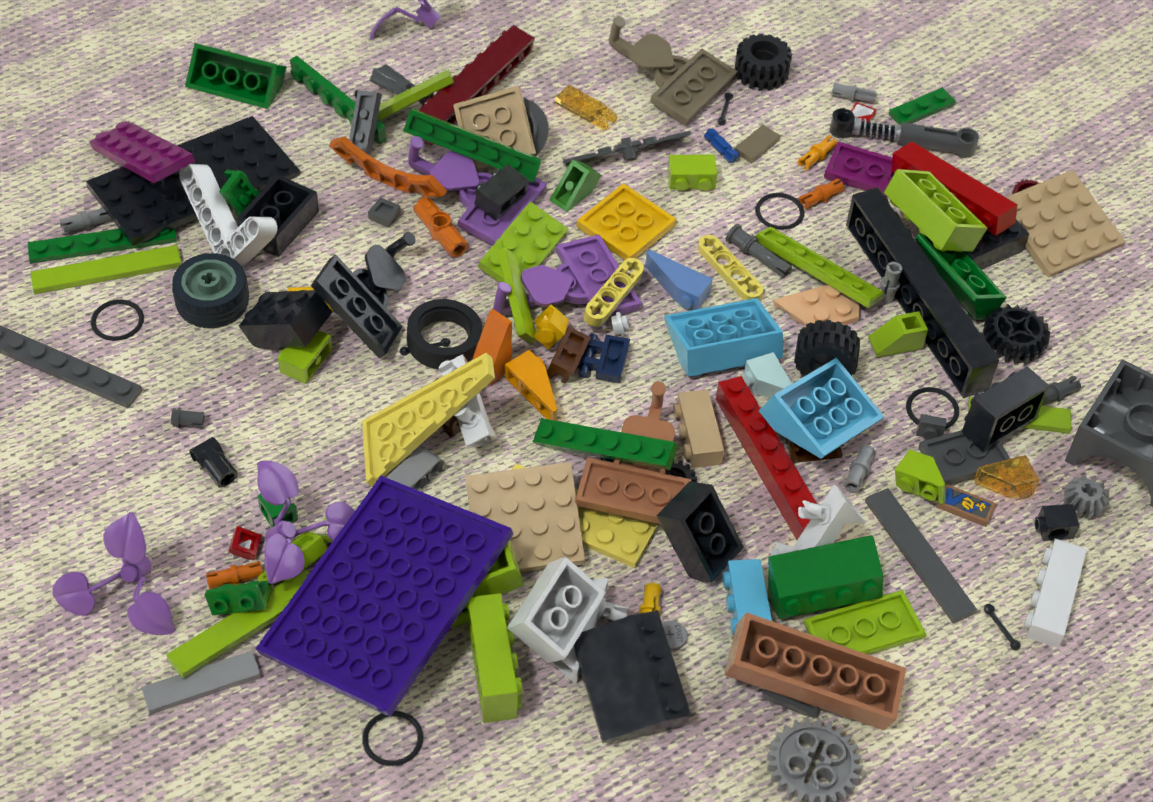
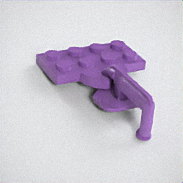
(460, 175)
(581, 275)

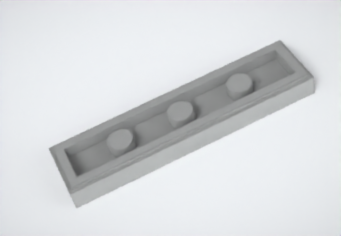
(201, 683)

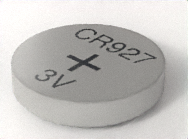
(675, 634)

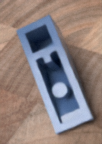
(681, 282)

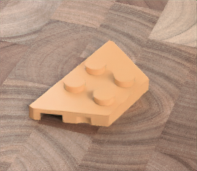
(819, 304)

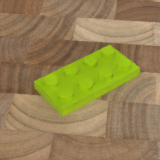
(528, 237)

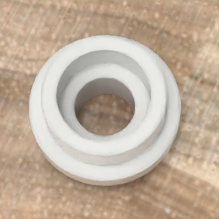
(620, 324)

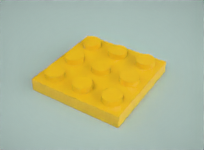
(626, 222)

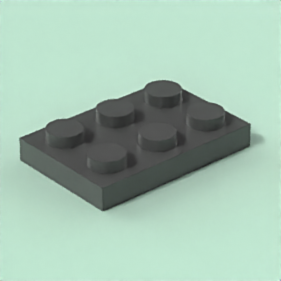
(959, 457)

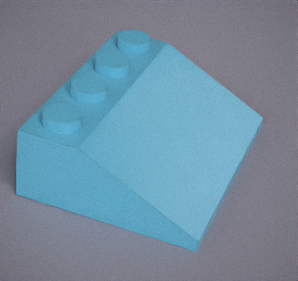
(723, 336)
(821, 410)

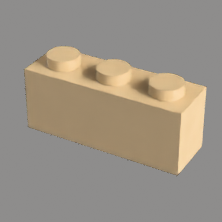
(698, 428)

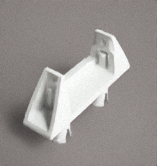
(472, 415)
(825, 521)
(569, 665)

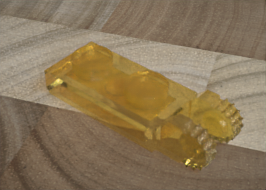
(586, 107)

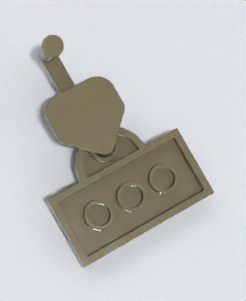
(683, 83)

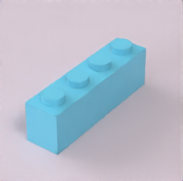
(746, 590)

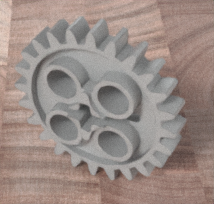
(788, 753)

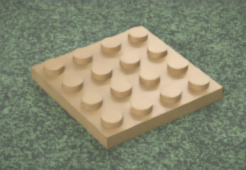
(1064, 224)
(538, 509)

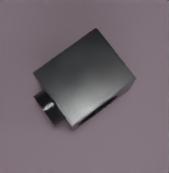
(1057, 522)

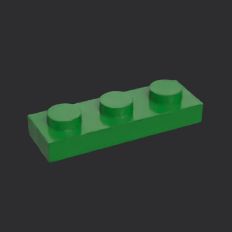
(922, 107)

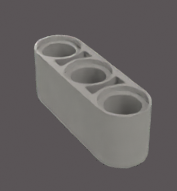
(417, 469)

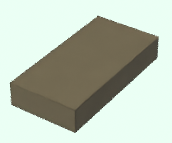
(757, 143)

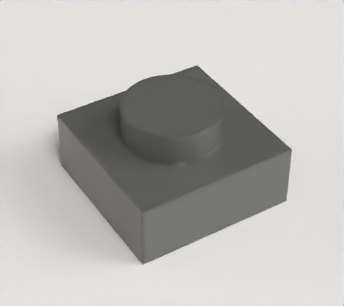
(384, 212)
(930, 426)

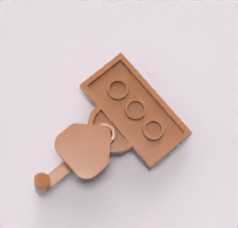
(630, 487)

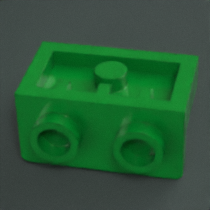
(238, 190)
(238, 597)

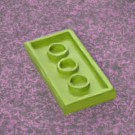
(869, 624)

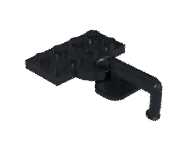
(362, 295)

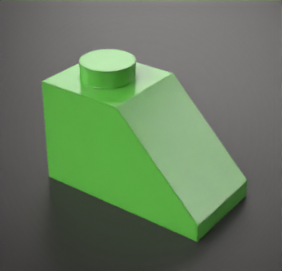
(575, 185)

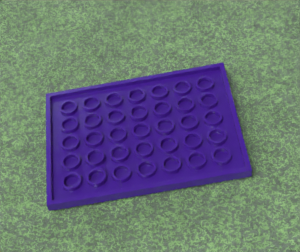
(385, 594)

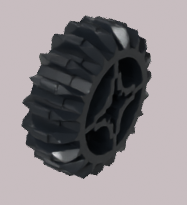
(1016, 334)

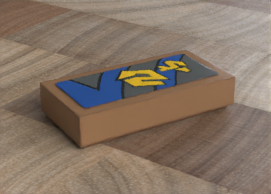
(967, 505)

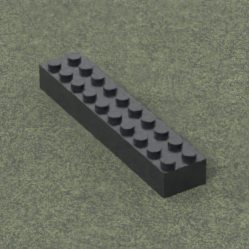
(951, 331)

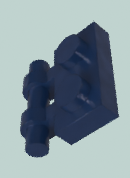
(611, 361)

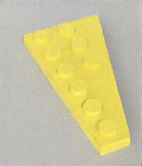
(408, 422)

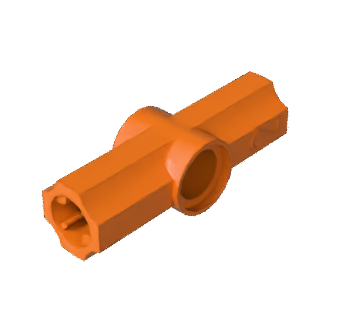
(440, 227)

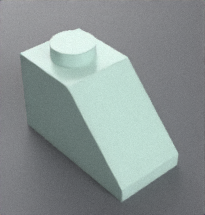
(765, 375)

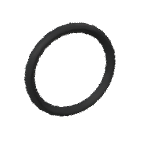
(782, 195)
(115, 302)
(935, 390)
(374, 720)

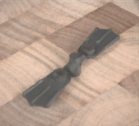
(393, 81)
(627, 147)

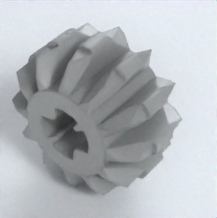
(1087, 497)

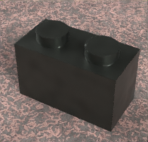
(501, 191)

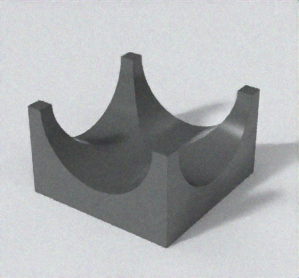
(1120, 423)

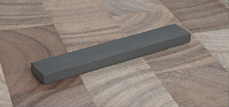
(921, 556)

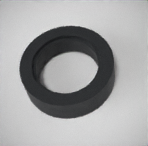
(436, 311)

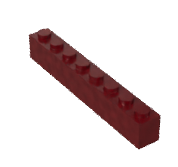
(481, 74)

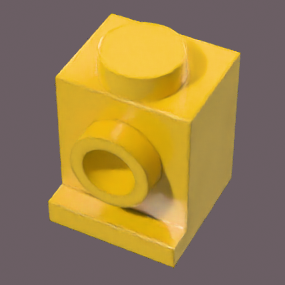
(550, 326)

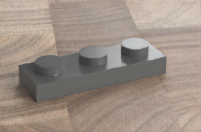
(365, 120)

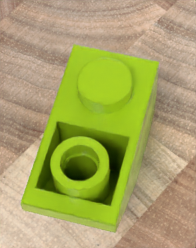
(899, 335)
(920, 476)

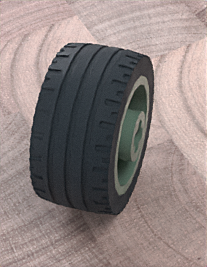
(210, 290)

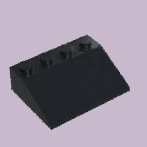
(631, 678)

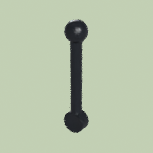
(722, 121)
(445, 342)
(1014, 644)

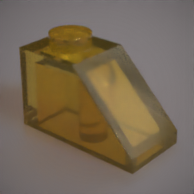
(1008, 478)

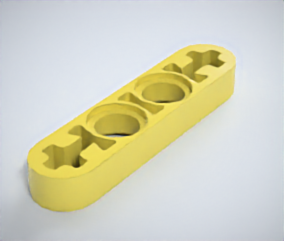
(733, 267)
(611, 290)

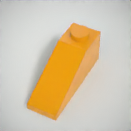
(530, 379)

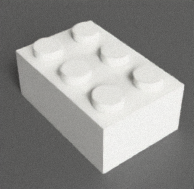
(556, 610)

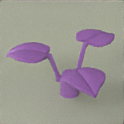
(425, 12)
(125, 541)
(281, 557)

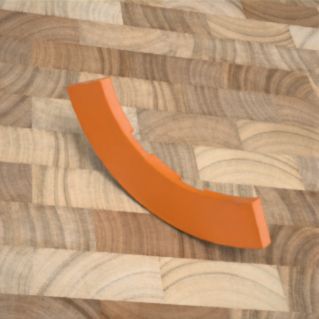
(403, 181)

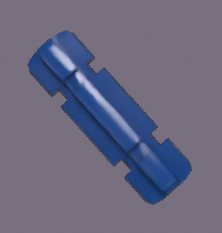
(721, 145)

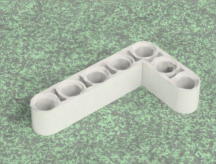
(217, 220)

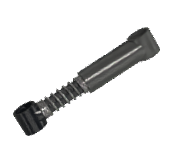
(960, 142)

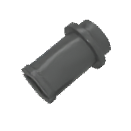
(187, 418)

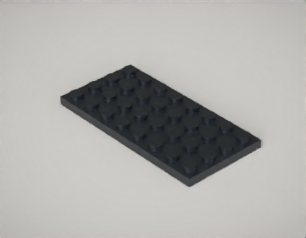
(149, 208)

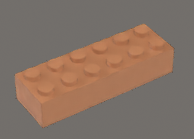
(815, 671)

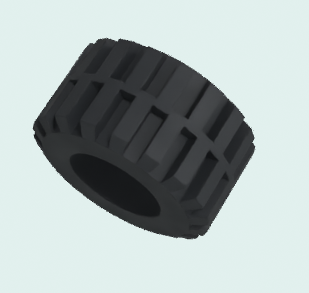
(763, 61)
(822, 343)

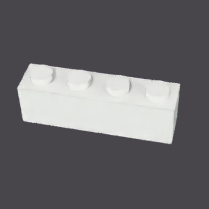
(1056, 593)

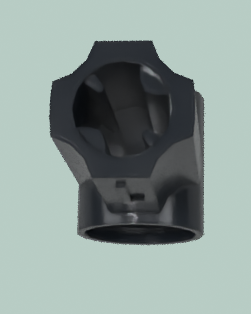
(212, 459)

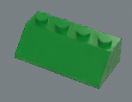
(234, 76)
(964, 279)
(824, 577)

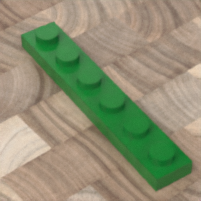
(329, 93)
(471, 144)
(89, 244)
(606, 443)

